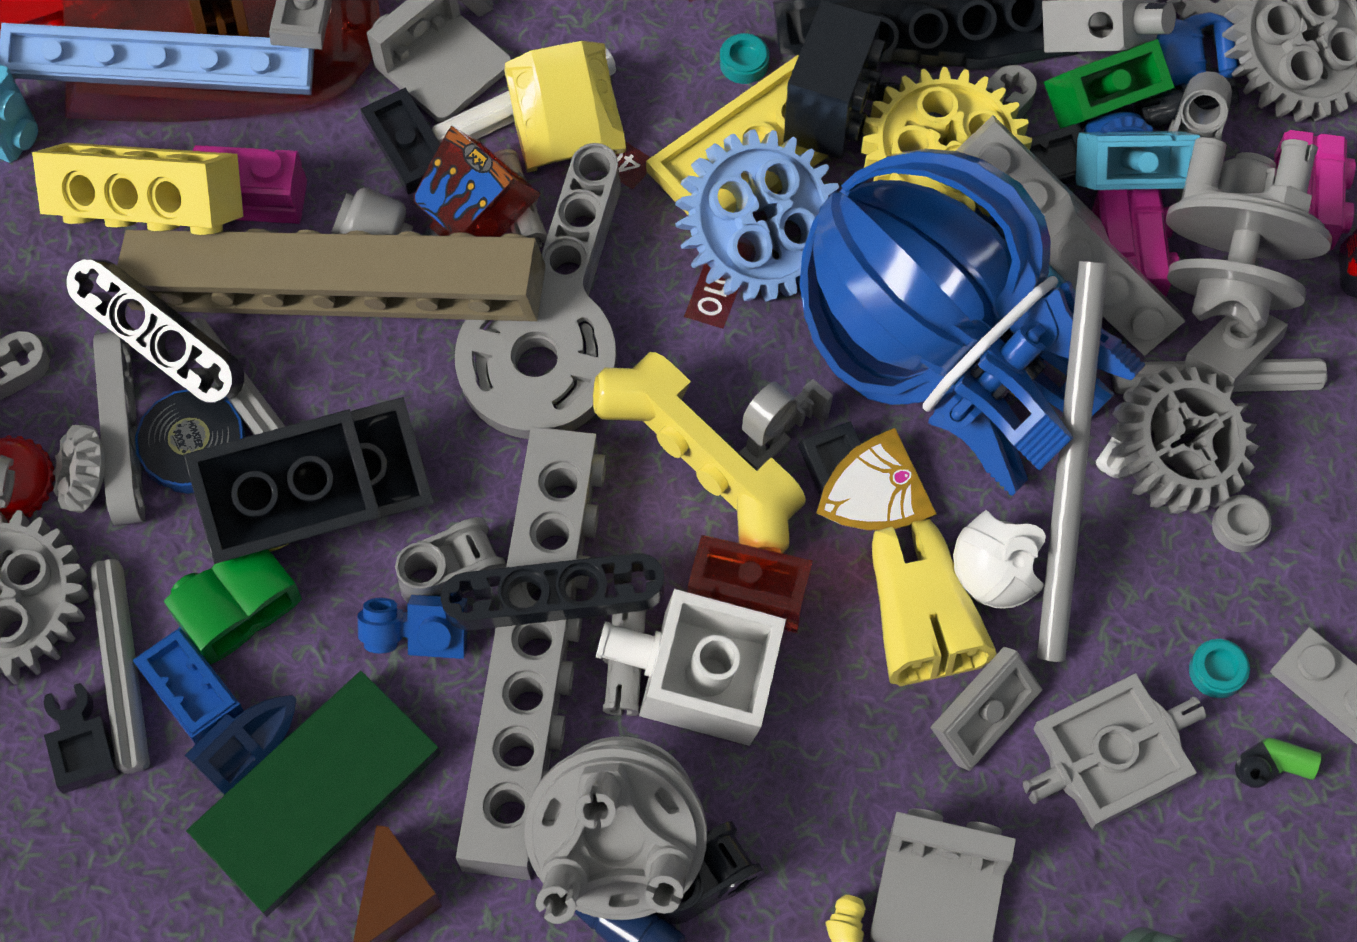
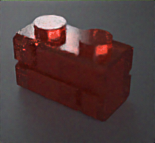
(751, 578)

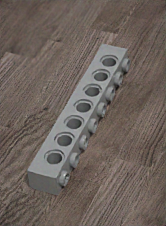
(550, 461)

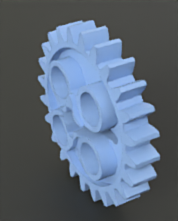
(718, 231)

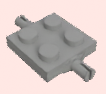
(1114, 751)

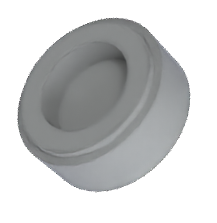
(1241, 523)

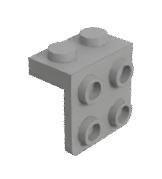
(435, 55)
(940, 880)

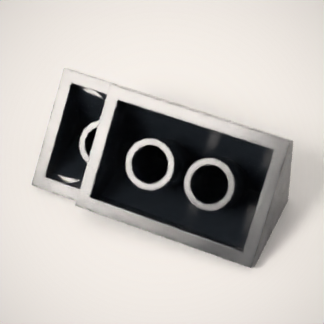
(308, 479)

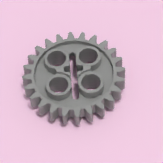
(1300, 41)
(44, 603)

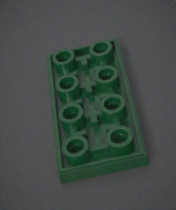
(313, 793)

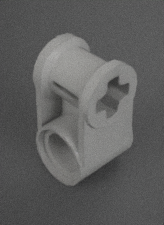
(1201, 121)
(447, 556)

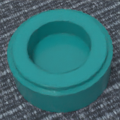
(744, 58)
(1219, 668)

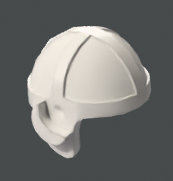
(997, 561)

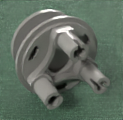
(1249, 228)
(614, 832)

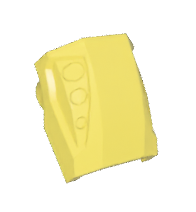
(563, 102)

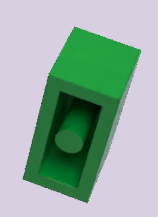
(1109, 84)

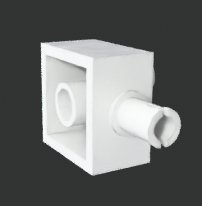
(705, 665)

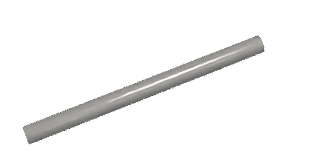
(1072, 460)

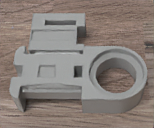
(778, 411)

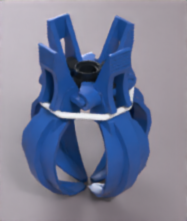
(936, 308)

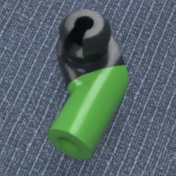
(1272, 757)

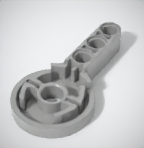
(528, 401)

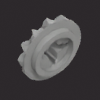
(79, 468)

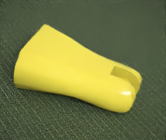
(925, 610)

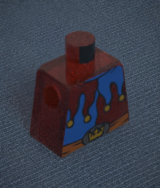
(471, 190)

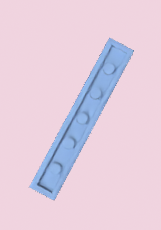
(154, 59)

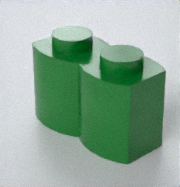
(231, 602)

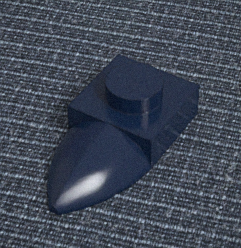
(242, 742)

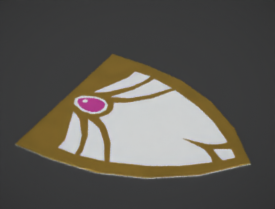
(876, 487)

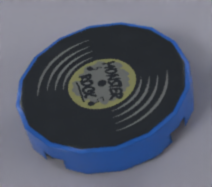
(181, 426)

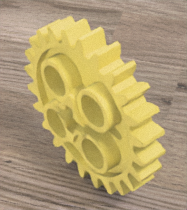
(904, 125)

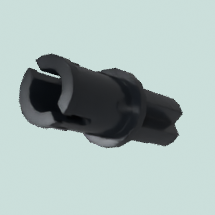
(1163, 108)

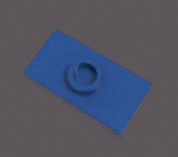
(187, 684)

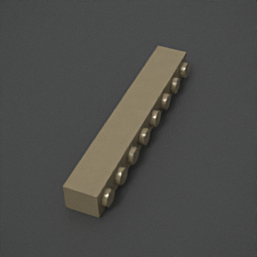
(339, 273)

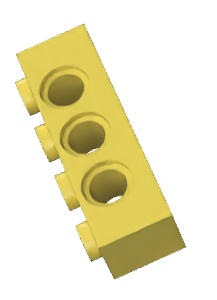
(139, 186)

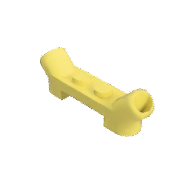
(654, 395)

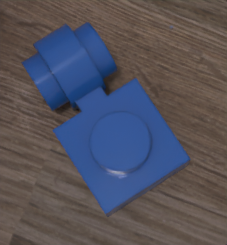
(423, 624)

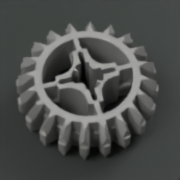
(1209, 473)

